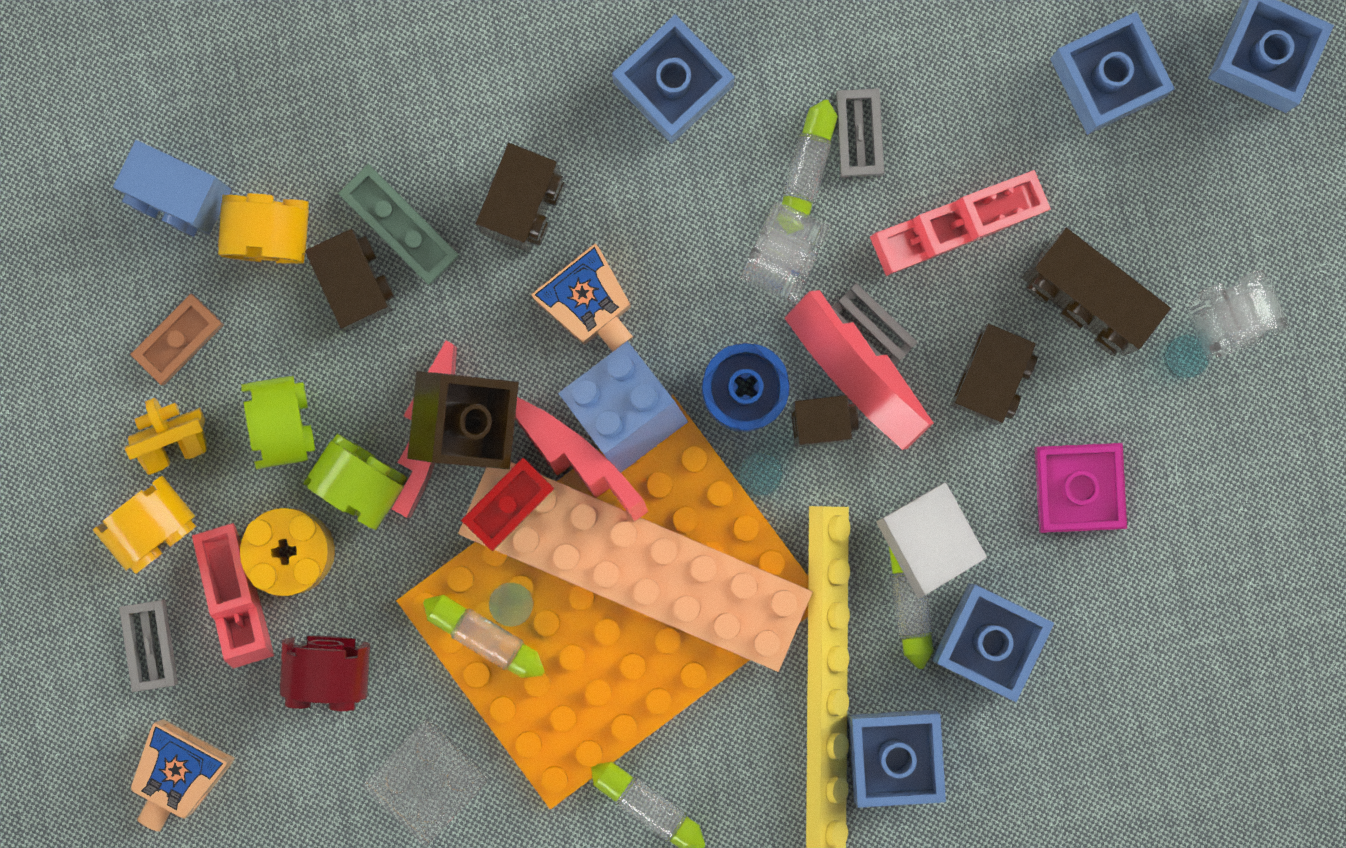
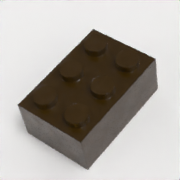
(1094, 294)

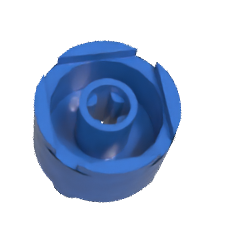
(745, 362)

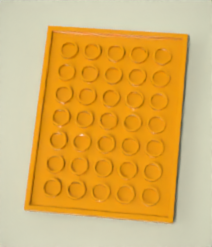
(606, 666)

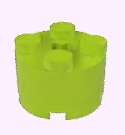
(276, 421)
(355, 481)

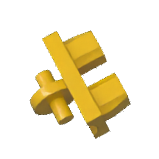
(150, 443)

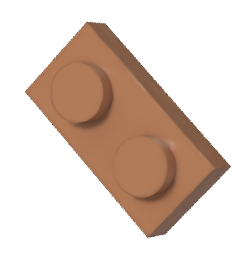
(177, 339)

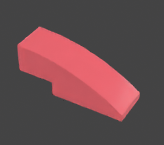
(231, 597)

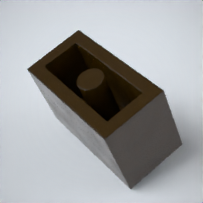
(350, 280)
(994, 375)
(823, 421)

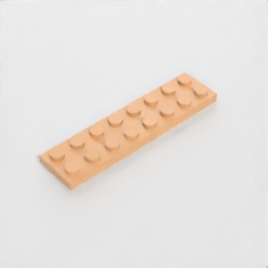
(655, 572)

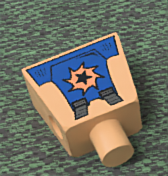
(587, 300)
(175, 773)

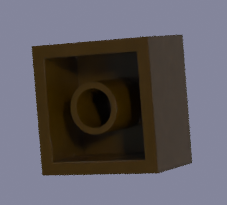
(520, 198)
(462, 420)

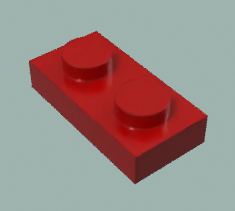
(507, 504)

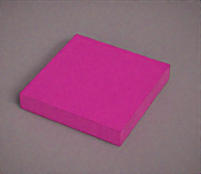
(1080, 487)

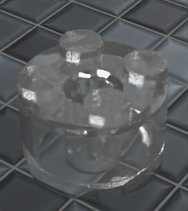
(785, 252)
(1237, 316)

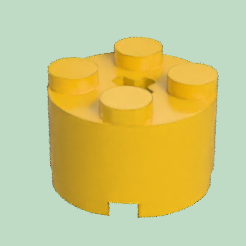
(263, 229)
(145, 523)
(268, 534)

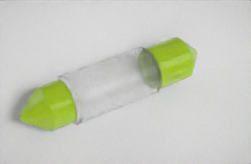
(810, 158)
(912, 618)
(483, 637)
(647, 806)

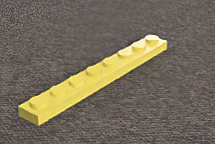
(827, 677)

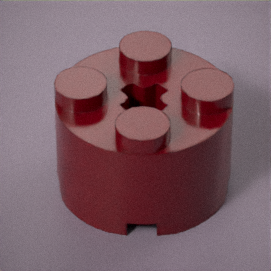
(324, 672)

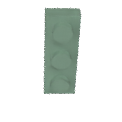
(399, 225)

